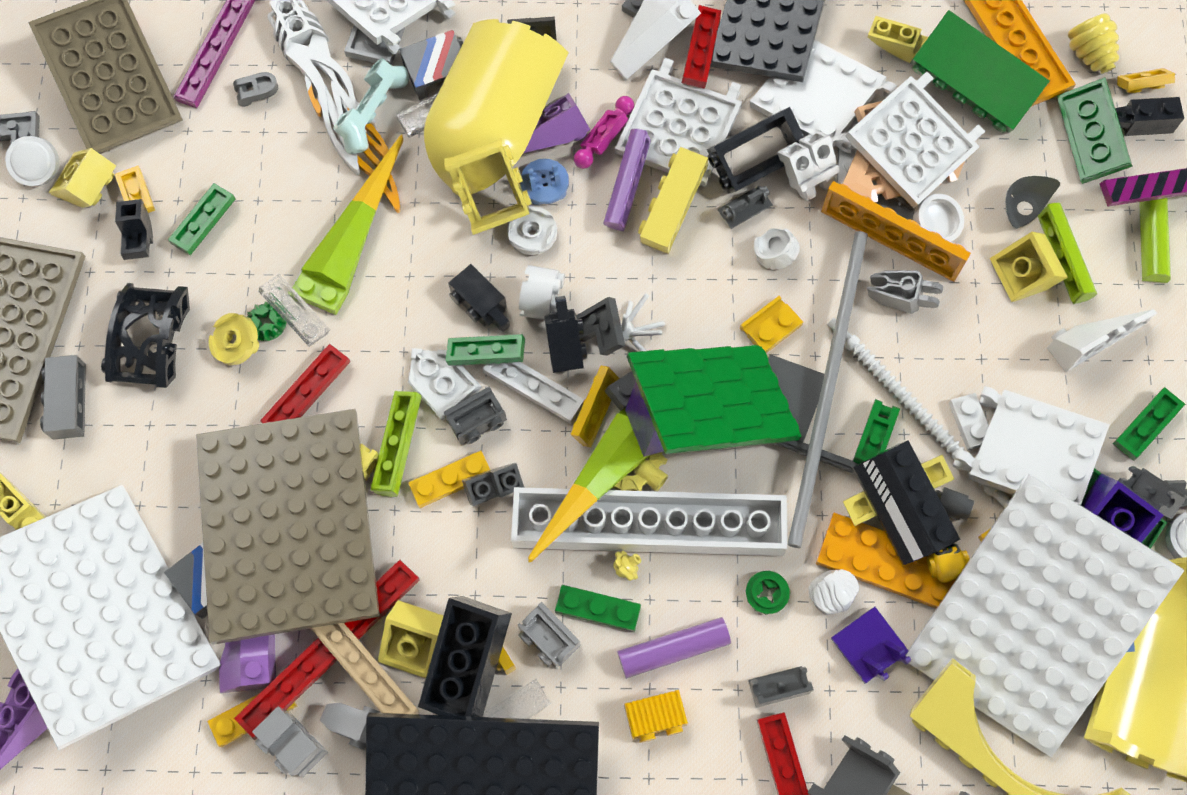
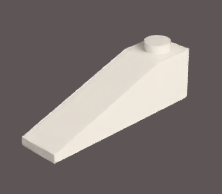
(650, 31)
(1087, 340)

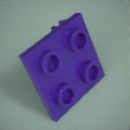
(871, 646)

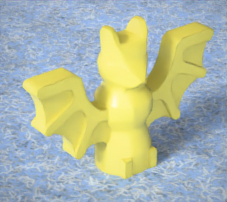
(645, 473)

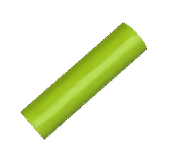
(1059, 234)
(1155, 241)
(396, 443)

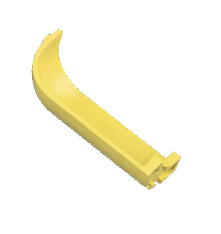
(492, 94)
(1145, 697)

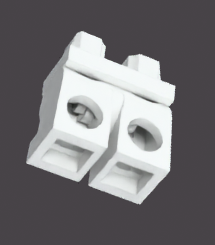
(810, 164)

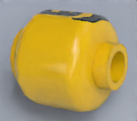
(947, 563)

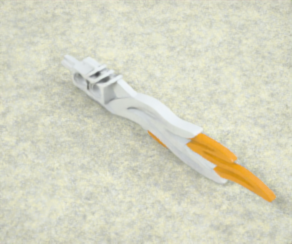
(318, 54)

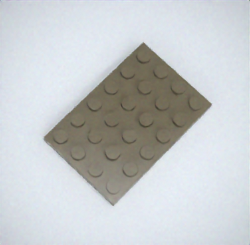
(105, 72)

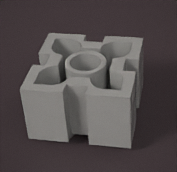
(290, 743)

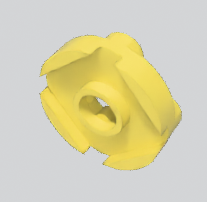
(245, 343)

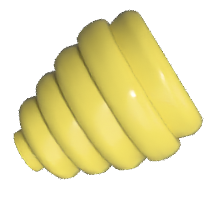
(1096, 42)

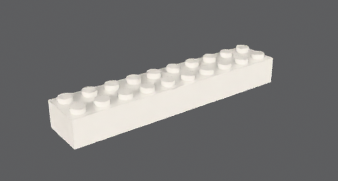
(658, 522)

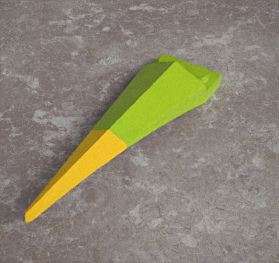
(332, 265)
(609, 463)

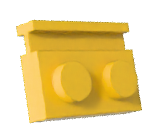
(771, 324)

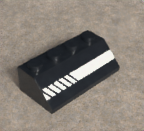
(906, 503)

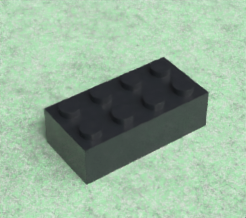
(464, 658)

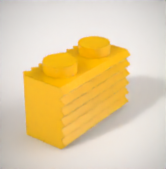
(656, 715)

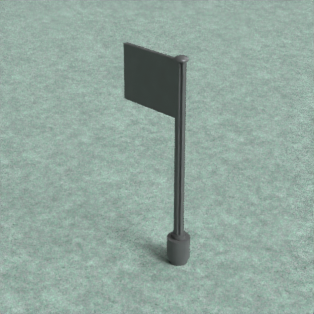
(802, 390)

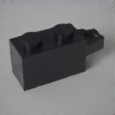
(1151, 116)
(479, 297)
(564, 338)

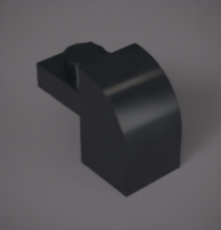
(135, 228)

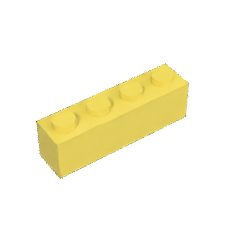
(674, 199)

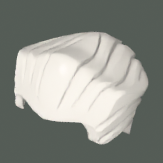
(776, 248)
(833, 591)

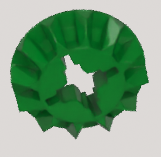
(267, 331)
(772, 581)

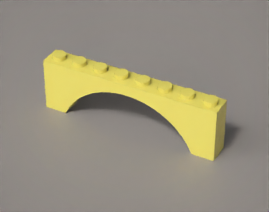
(950, 715)

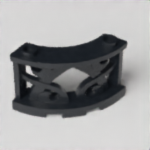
(174, 308)

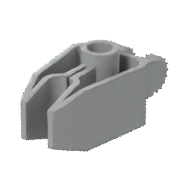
(903, 290)
(347, 722)

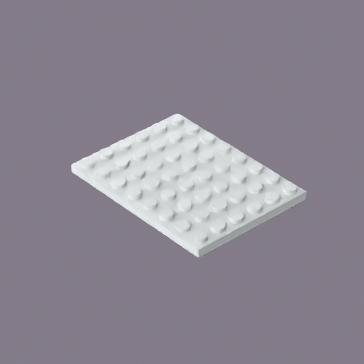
(1044, 612)
(95, 617)

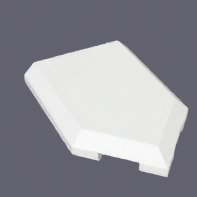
(437, 382)

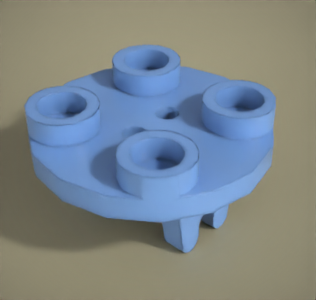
(555, 177)

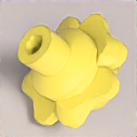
(626, 565)

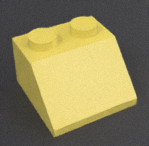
(83, 178)
(1028, 266)
(409, 638)

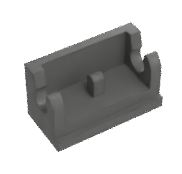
(1154, 491)
(780, 686)

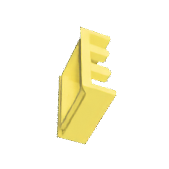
(502, 216)

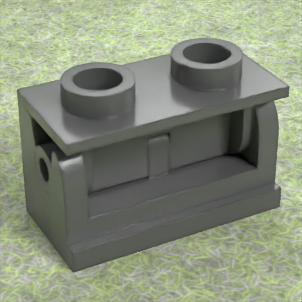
(475, 416)

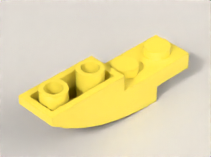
(896, 38)
(15, 506)

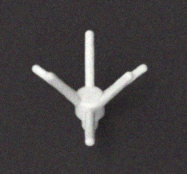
(628, 329)

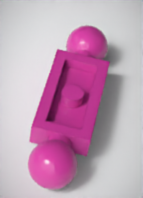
(604, 132)

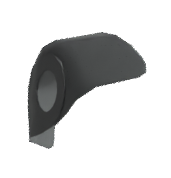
(1031, 189)

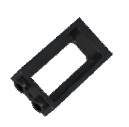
(783, 120)

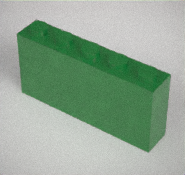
(979, 72)

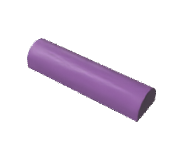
(627, 180)
(674, 647)

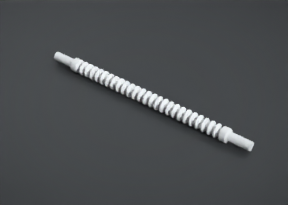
(853, 343)

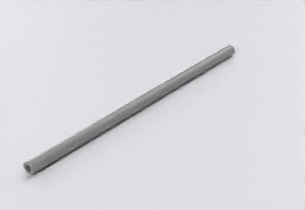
(827, 391)

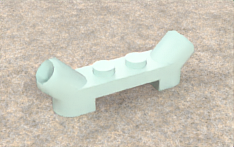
(353, 122)

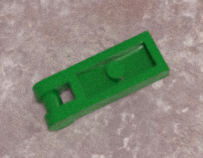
(876, 431)

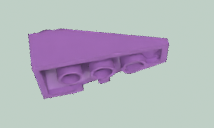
(558, 125)
(247, 664)
(18, 720)

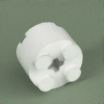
(539, 292)

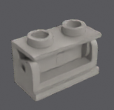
(548, 636)

